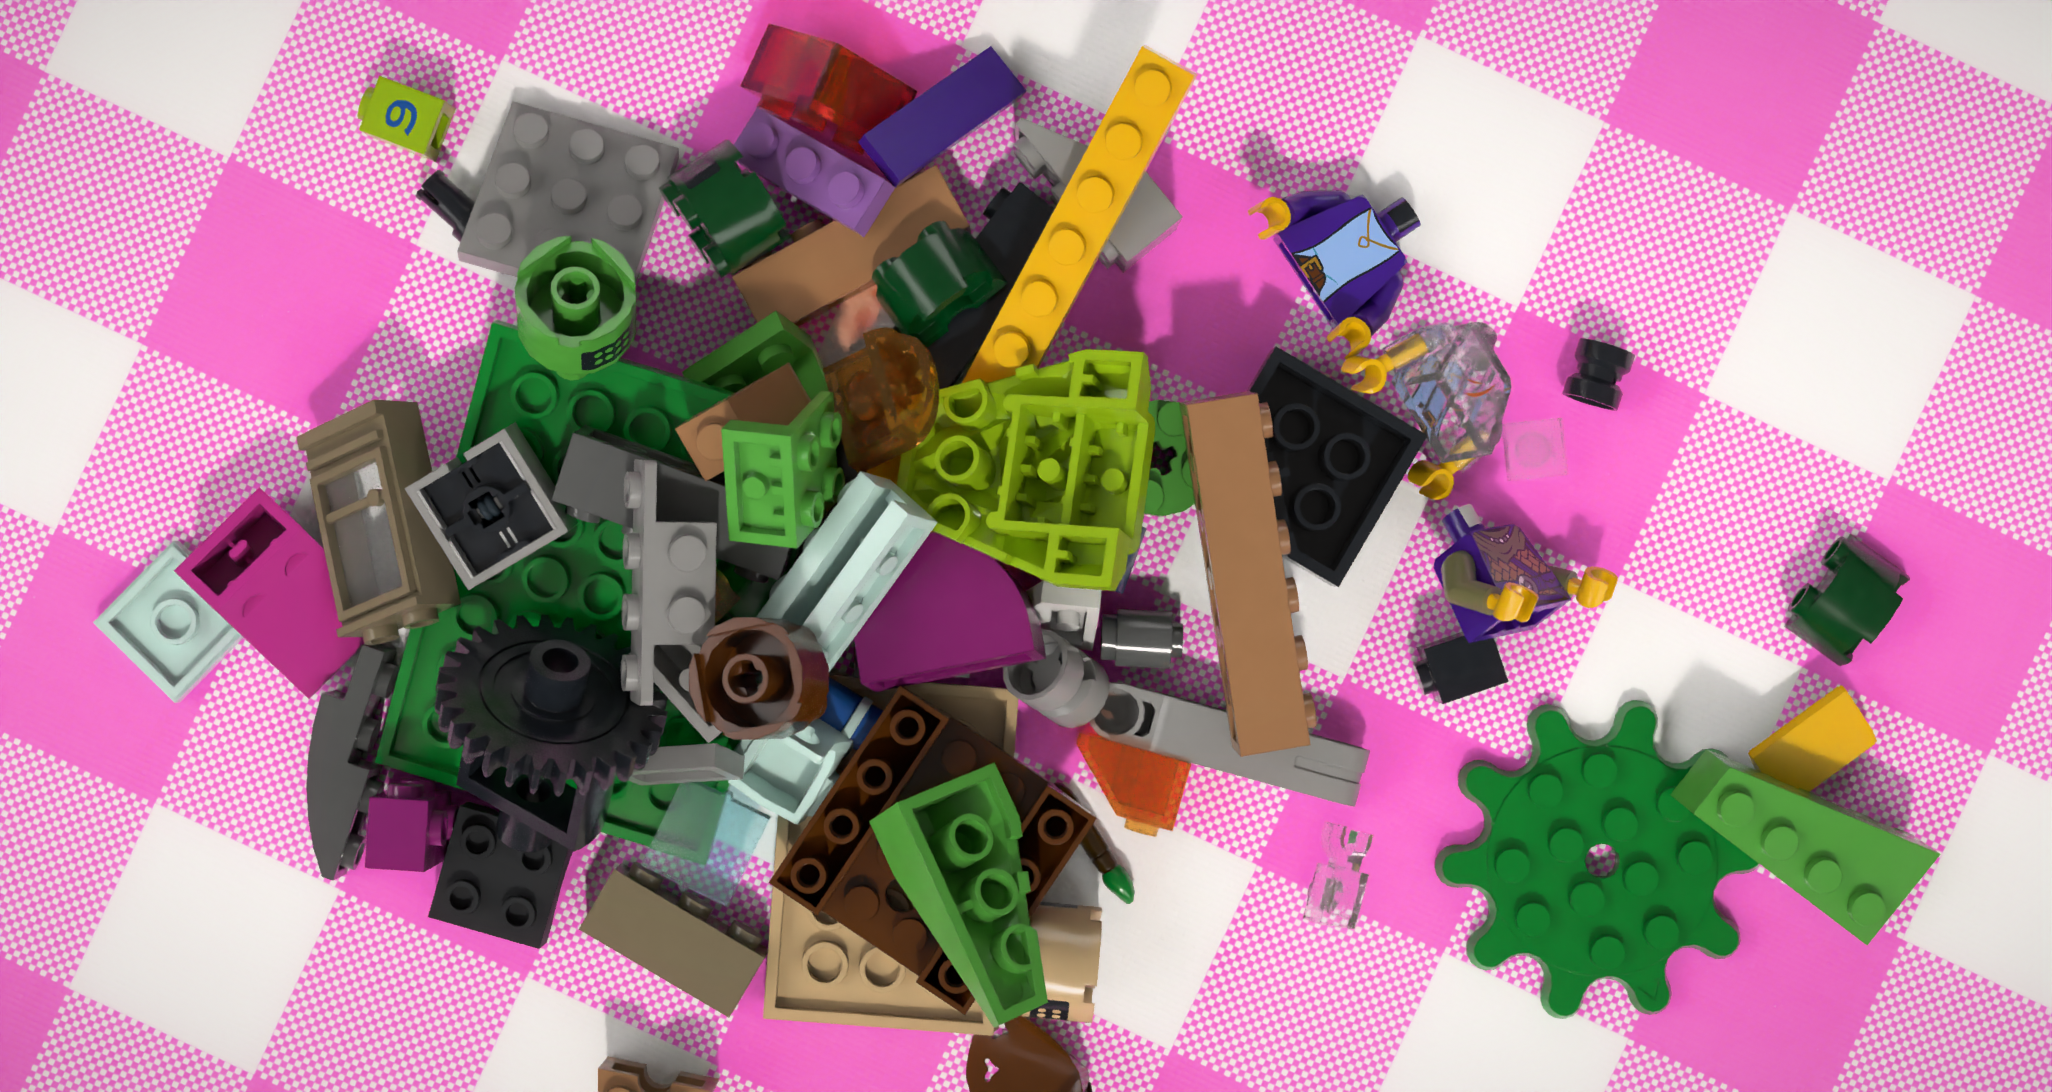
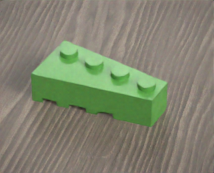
(1821, 850)

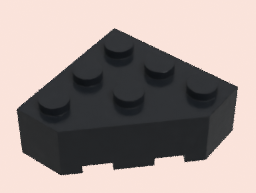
(1334, 462)

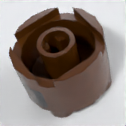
(792, 683)

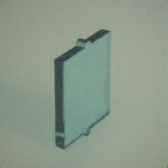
(705, 841)

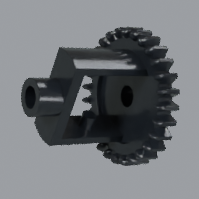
(540, 712)

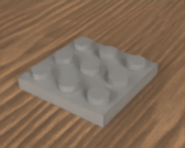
(565, 180)

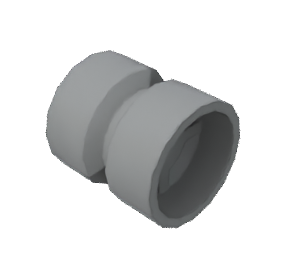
(1062, 687)

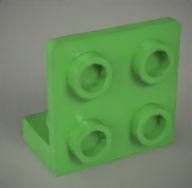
(759, 352)
(782, 475)

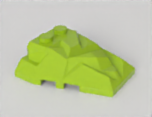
(1043, 467)

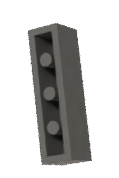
(594, 489)

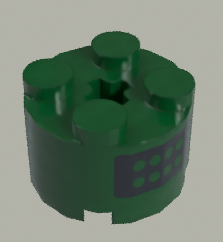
(727, 208)

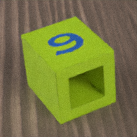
(405, 118)

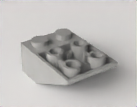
(1147, 217)

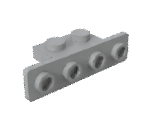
(670, 582)

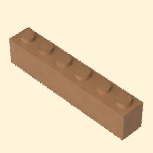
(1246, 572)

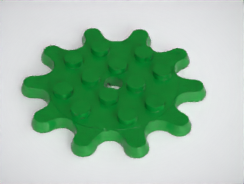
(1536, 872)

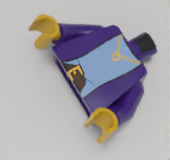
(1343, 256)

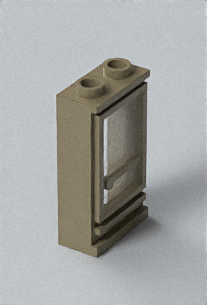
(375, 541)

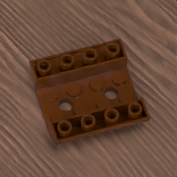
(843, 869)

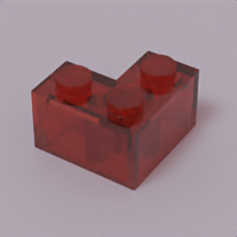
(822, 86)

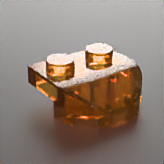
(884, 397)

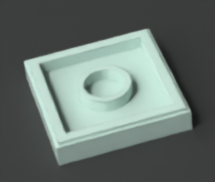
(168, 627)

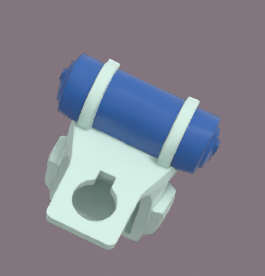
(799, 771)

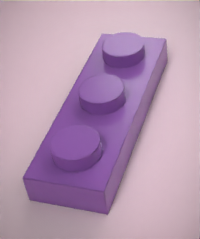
(812, 172)

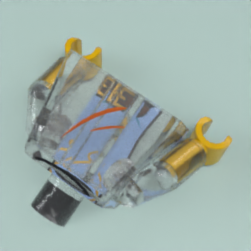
(1452, 391)

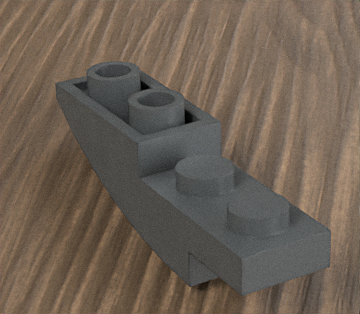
(336, 775)

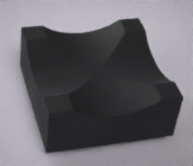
(495, 886)

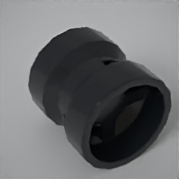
(1599, 370)

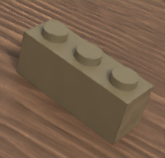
(675, 937)

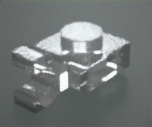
(1339, 886)

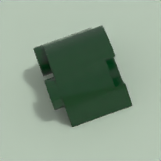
(935, 281)
(1849, 602)

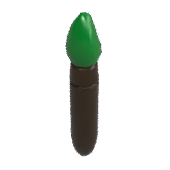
(1113, 875)

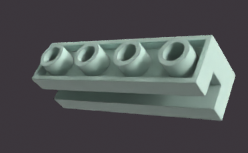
(850, 563)

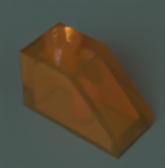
(1136, 782)

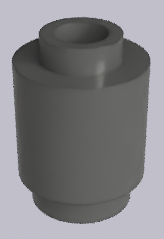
(1141, 638)

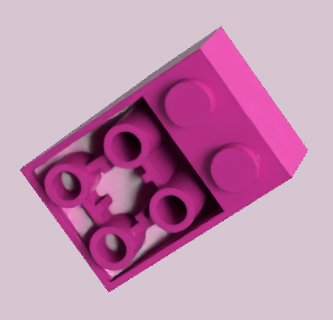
(273, 591)

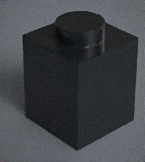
(1457, 669)

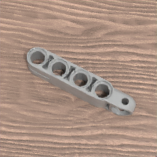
(1203, 737)

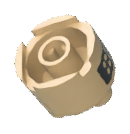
(1070, 959)

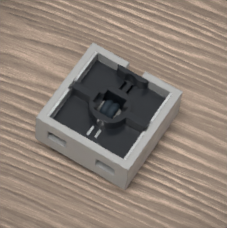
(491, 506)

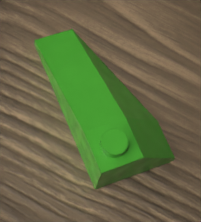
(965, 877)

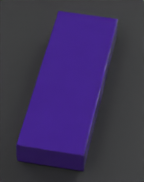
(942, 116)

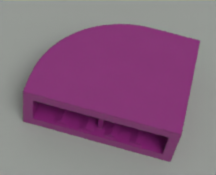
(947, 619)

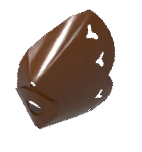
(1026, 1062)

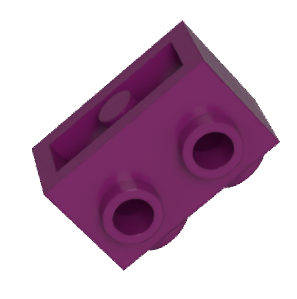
(409, 826)

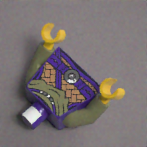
(1503, 583)

